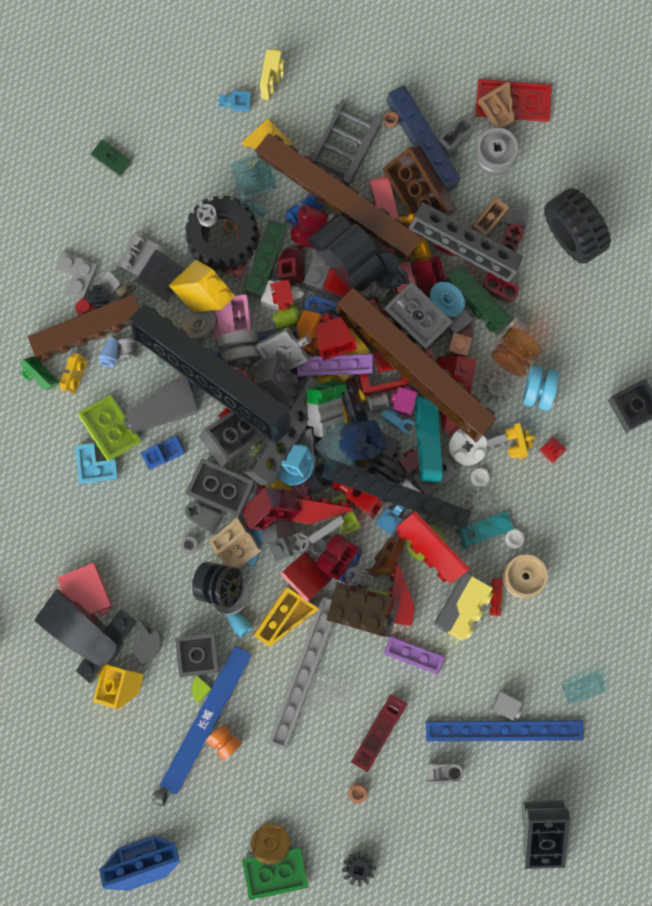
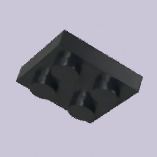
(159, 274)

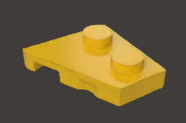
(260, 133)

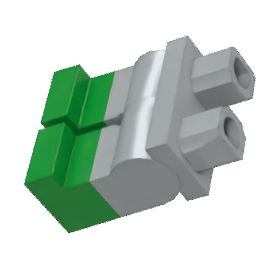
(325, 407)

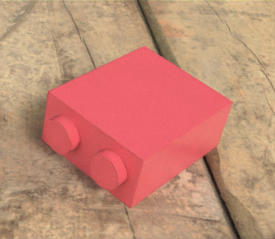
(87, 588)

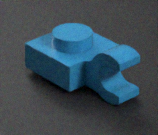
(238, 101)
(393, 419)
(390, 519)

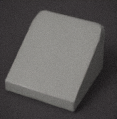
(110, 283)

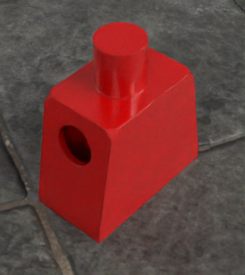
(334, 337)
(366, 503)

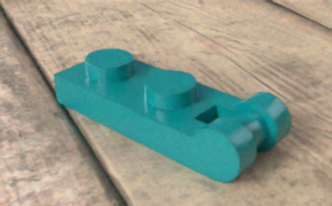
(486, 529)

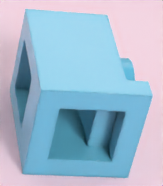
(298, 460)

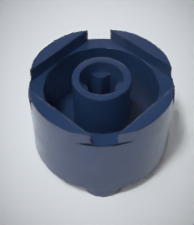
(362, 439)

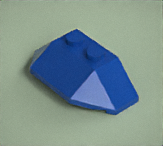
(139, 864)

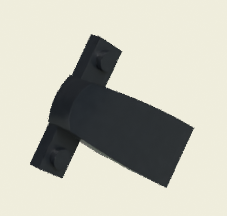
(84, 632)

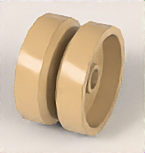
(536, 577)

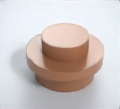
(357, 793)

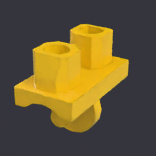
(520, 450)

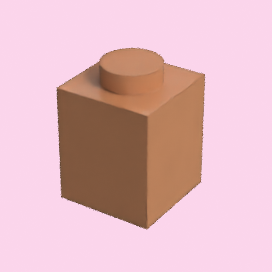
(459, 345)

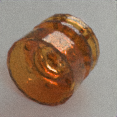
(516, 352)

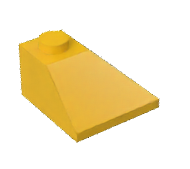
(117, 686)

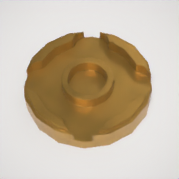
(270, 844)

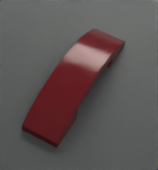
(378, 733)

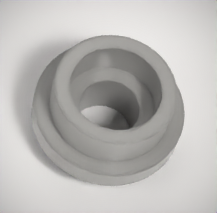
(185, 540)

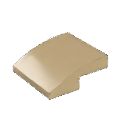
(235, 544)

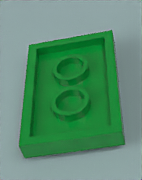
(277, 878)

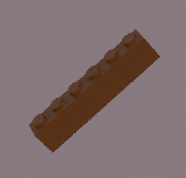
(83, 328)

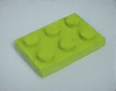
(107, 428)

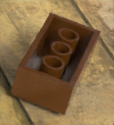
(417, 182)

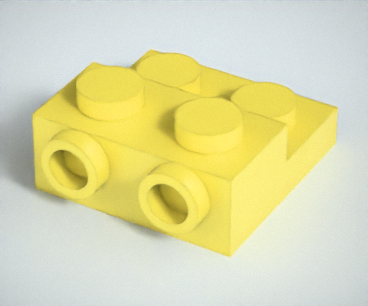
(271, 73)

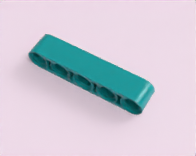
(428, 440)

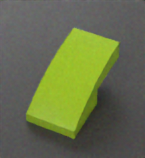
(350, 521)

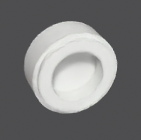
(479, 477)
(514, 539)

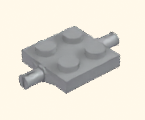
(286, 346)

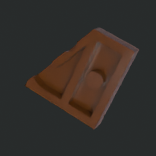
(387, 556)

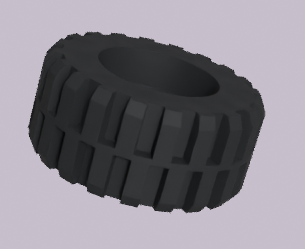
(577, 225)
(233, 255)

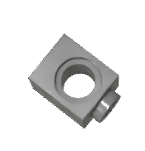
(507, 706)

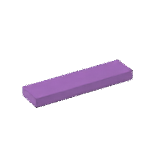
(337, 366)

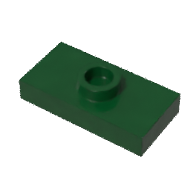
(111, 158)

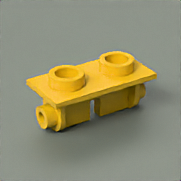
(76, 365)

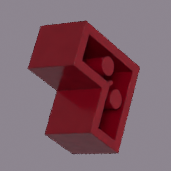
(270, 505)

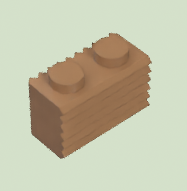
(490, 217)

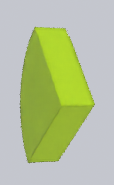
(199, 689)

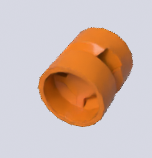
(224, 741)

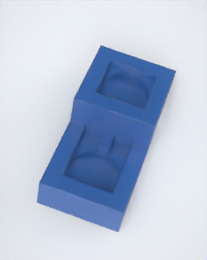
(163, 453)

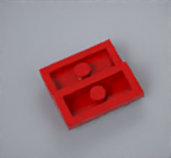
(305, 577)

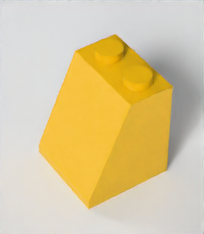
(201, 288)

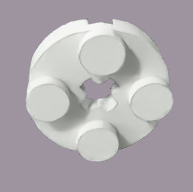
(460, 454)

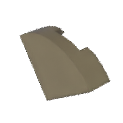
(125, 290)

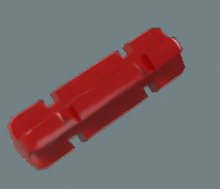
(496, 599)

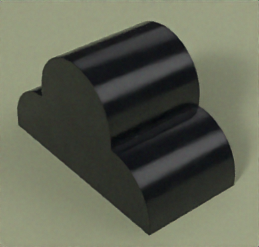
(348, 252)
(545, 833)

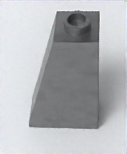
(163, 407)

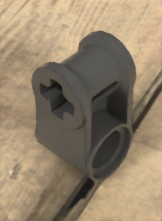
(206, 518)

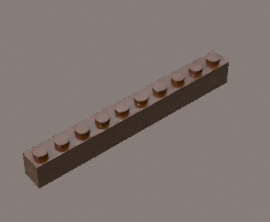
(338, 196)

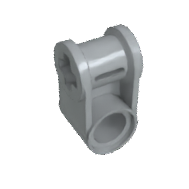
(442, 773)

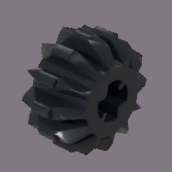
(356, 875)

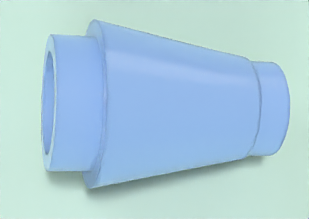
(109, 354)

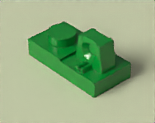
(34, 369)

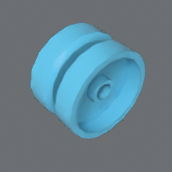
(541, 388)

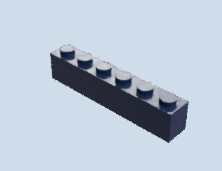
(422, 136)

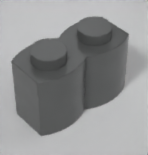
(459, 134)

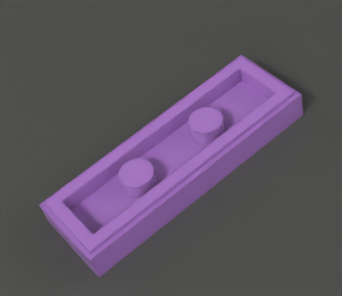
(414, 655)

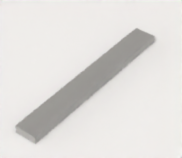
(302, 677)

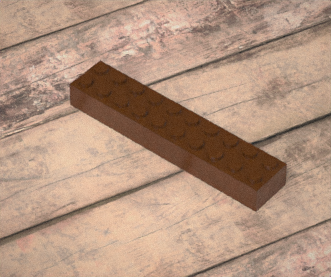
(415, 365)

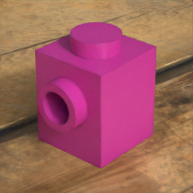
(404, 400)

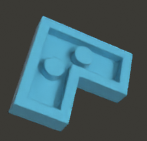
(89, 469)

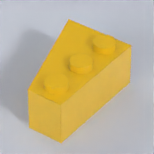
(283, 616)

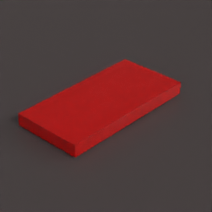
(529, 100)

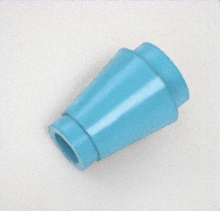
(239, 624)

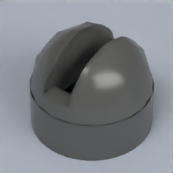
(160, 797)

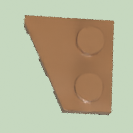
(498, 106)

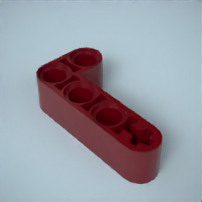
(502, 285)

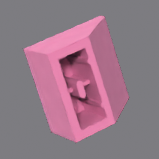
(232, 317)

